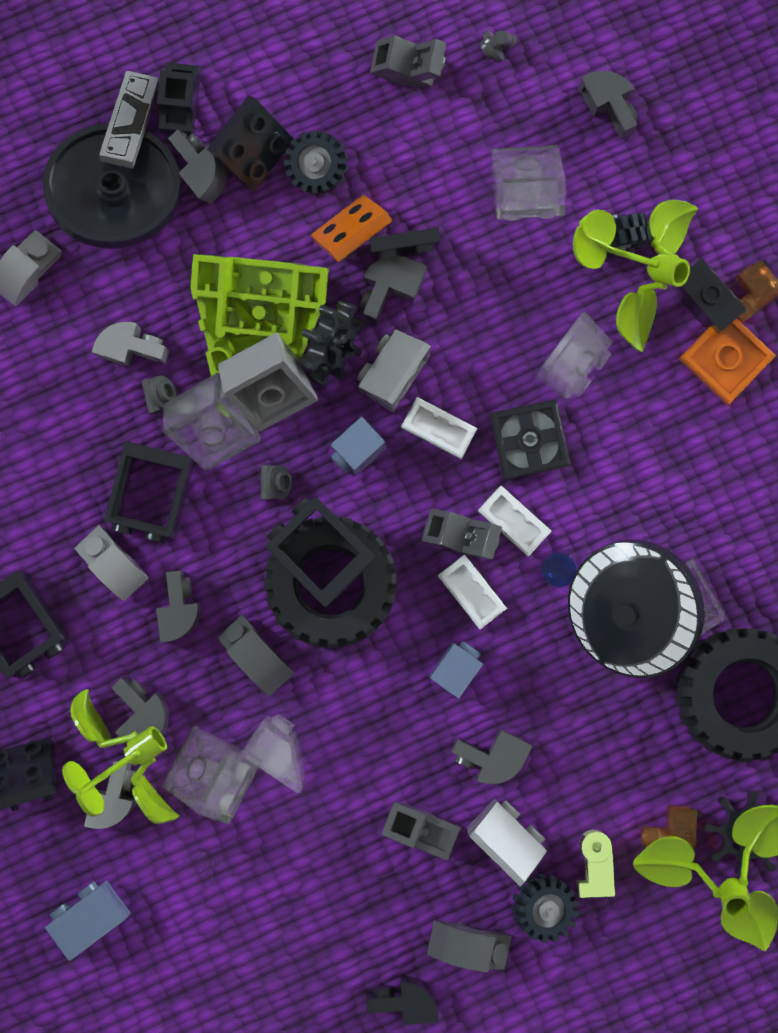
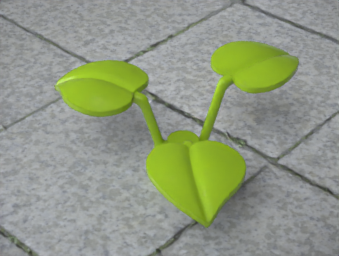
(668, 229)
(140, 749)
(743, 915)

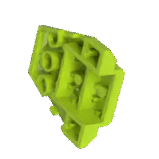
(253, 299)

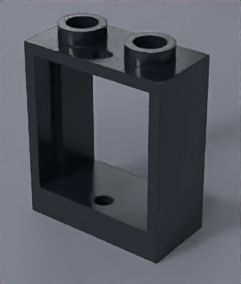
(155, 456)
(345, 577)
(51, 647)

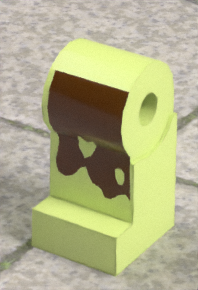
(598, 866)

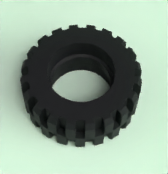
(322, 629)
(697, 687)

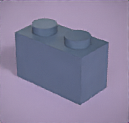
(357, 447)
(456, 668)
(87, 920)

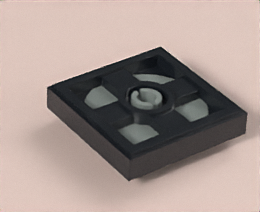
(529, 439)

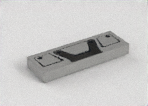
(129, 119)

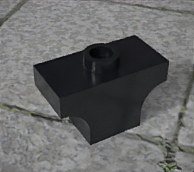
(178, 97)
(710, 298)

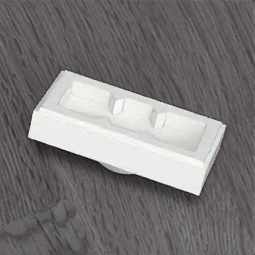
(439, 428)
(516, 521)
(472, 592)

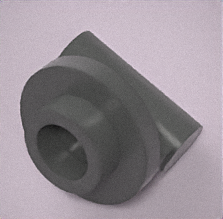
(493, 45)
(157, 393)
(275, 482)

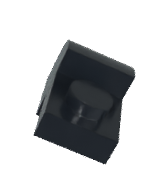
(413, 999)

